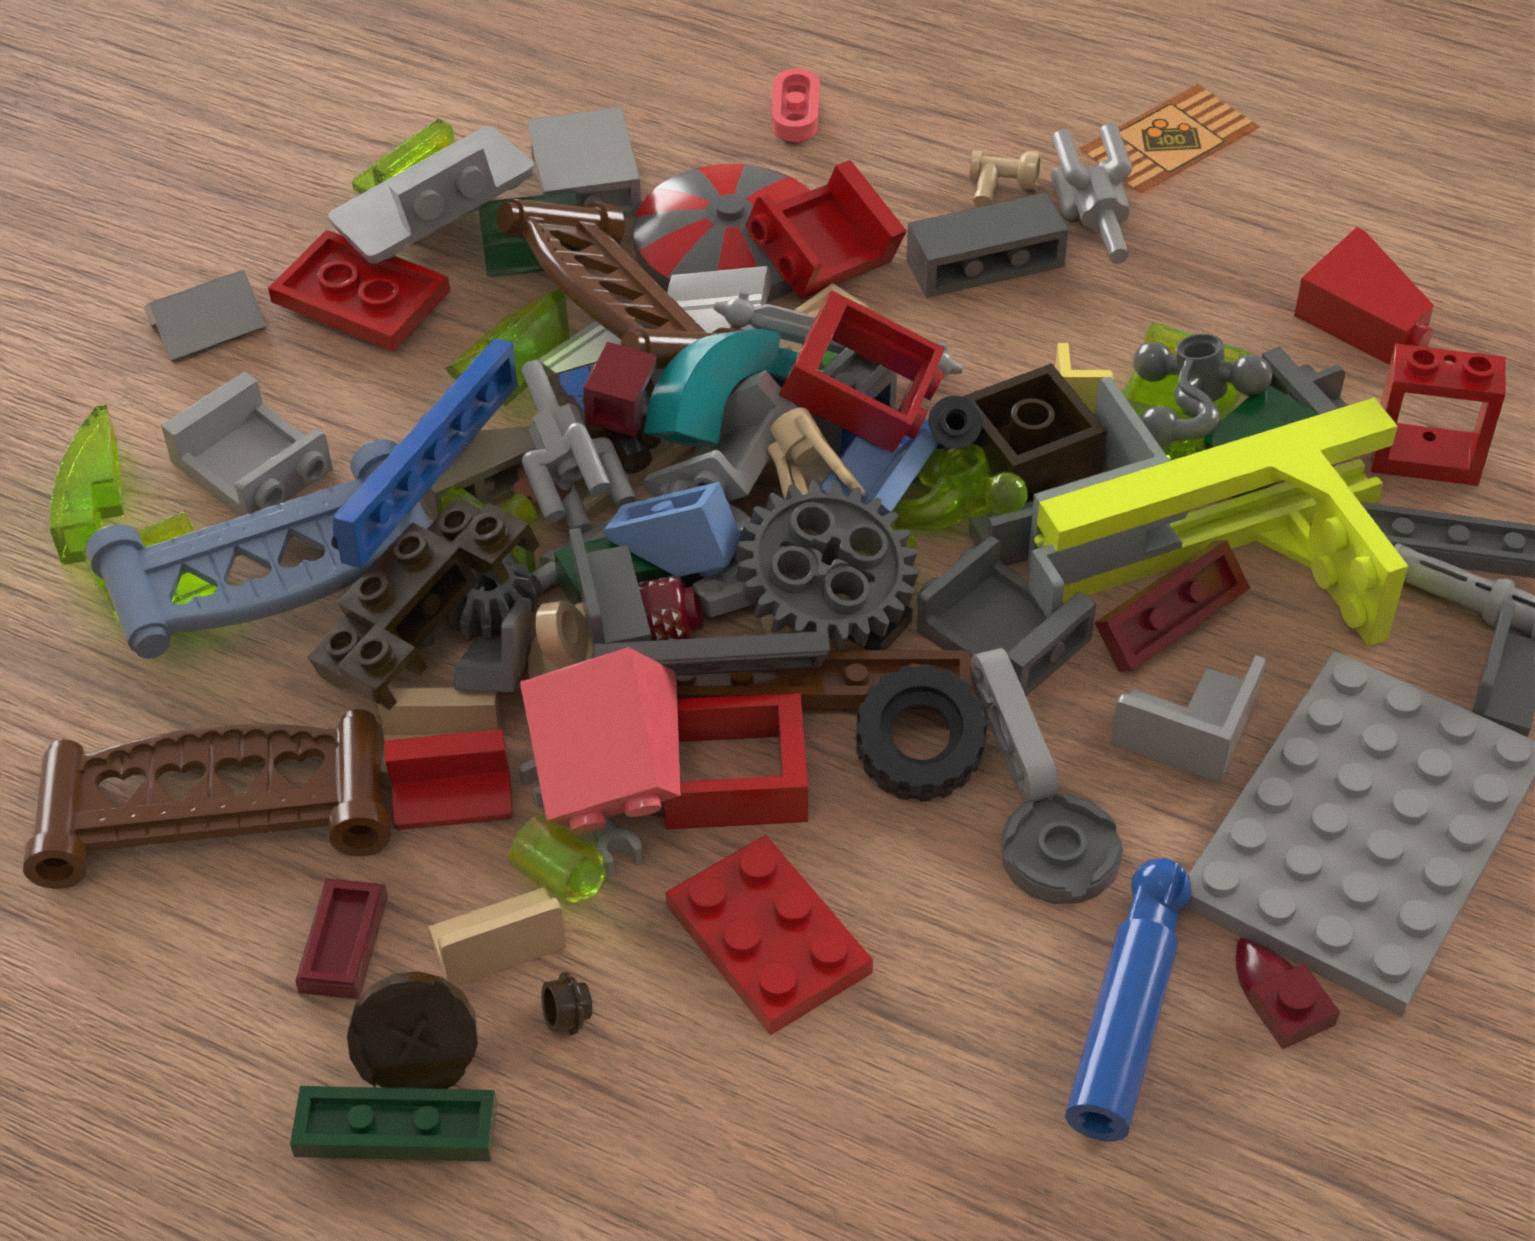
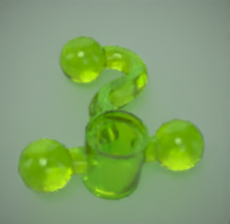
(960, 488)

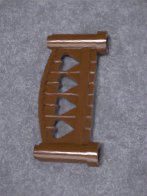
(599, 232)
(79, 818)

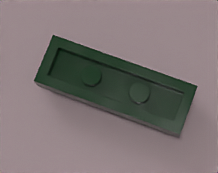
(394, 1123)

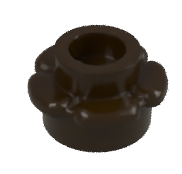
(566, 1003)

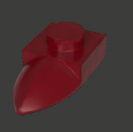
(1283, 996)

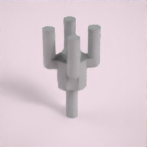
(1096, 191)
(567, 455)

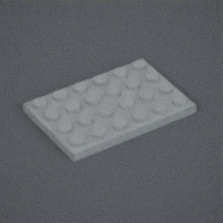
(1364, 831)

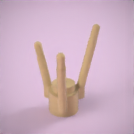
(802, 441)

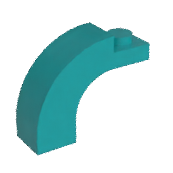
(699, 379)

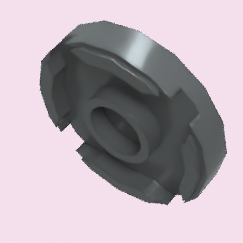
(1061, 849)

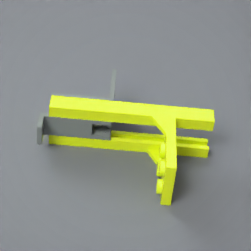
(1139, 523)

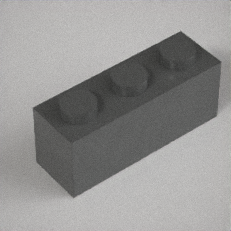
(986, 244)

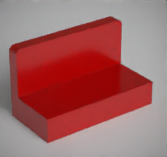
(449, 779)

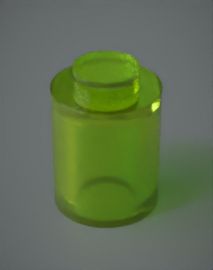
(557, 859)

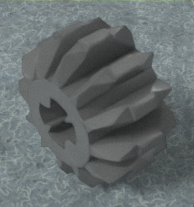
(490, 602)

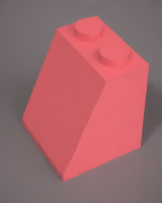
(604, 738)

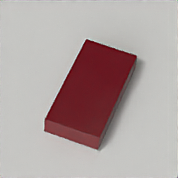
(341, 939)

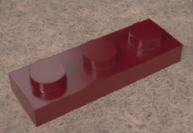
(1172, 605)

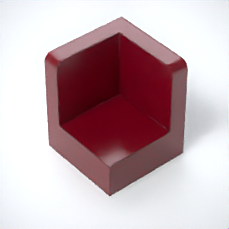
(616, 389)

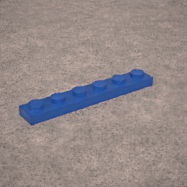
(424, 454)

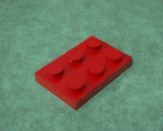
(361, 298)
(769, 934)

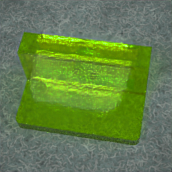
(412, 151)

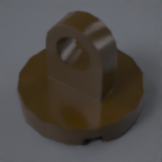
(412, 1032)

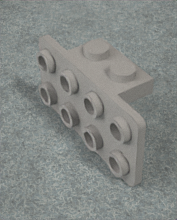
(431, 194)

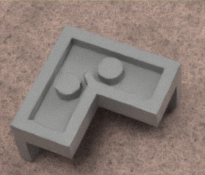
(1195, 736)

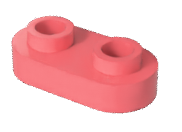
(795, 105)

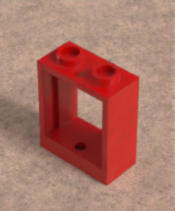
(880, 342)
(1440, 452)
(743, 799)

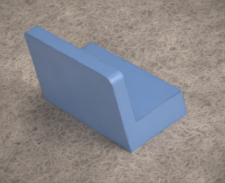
(883, 472)

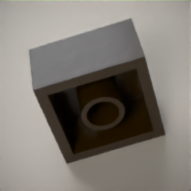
(1039, 430)

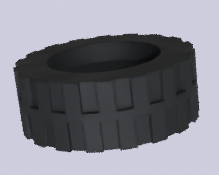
(930, 689)

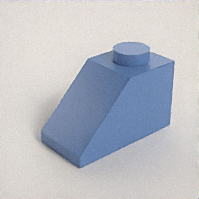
(679, 530)

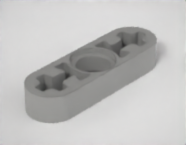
(1014, 725)

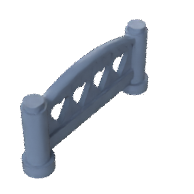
(146, 578)

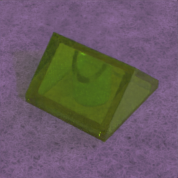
(531, 328)

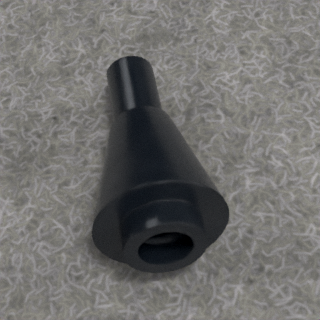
(955, 422)

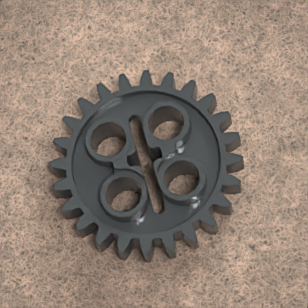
(826, 564)

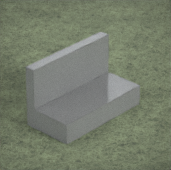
(206, 314)

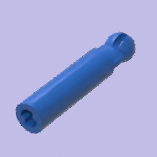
(1129, 1004)

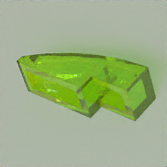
(86, 486)

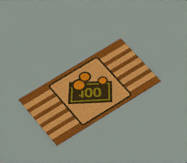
(1175, 136)

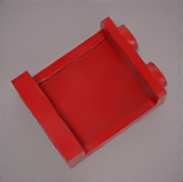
(827, 231)

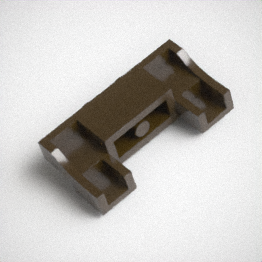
(412, 593)

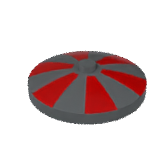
(700, 222)

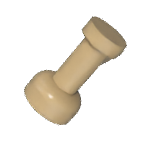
(988, 169)

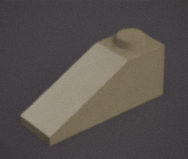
(483, 468)

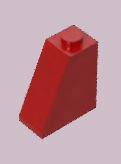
(1364, 299)

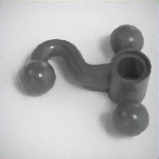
(1202, 380)

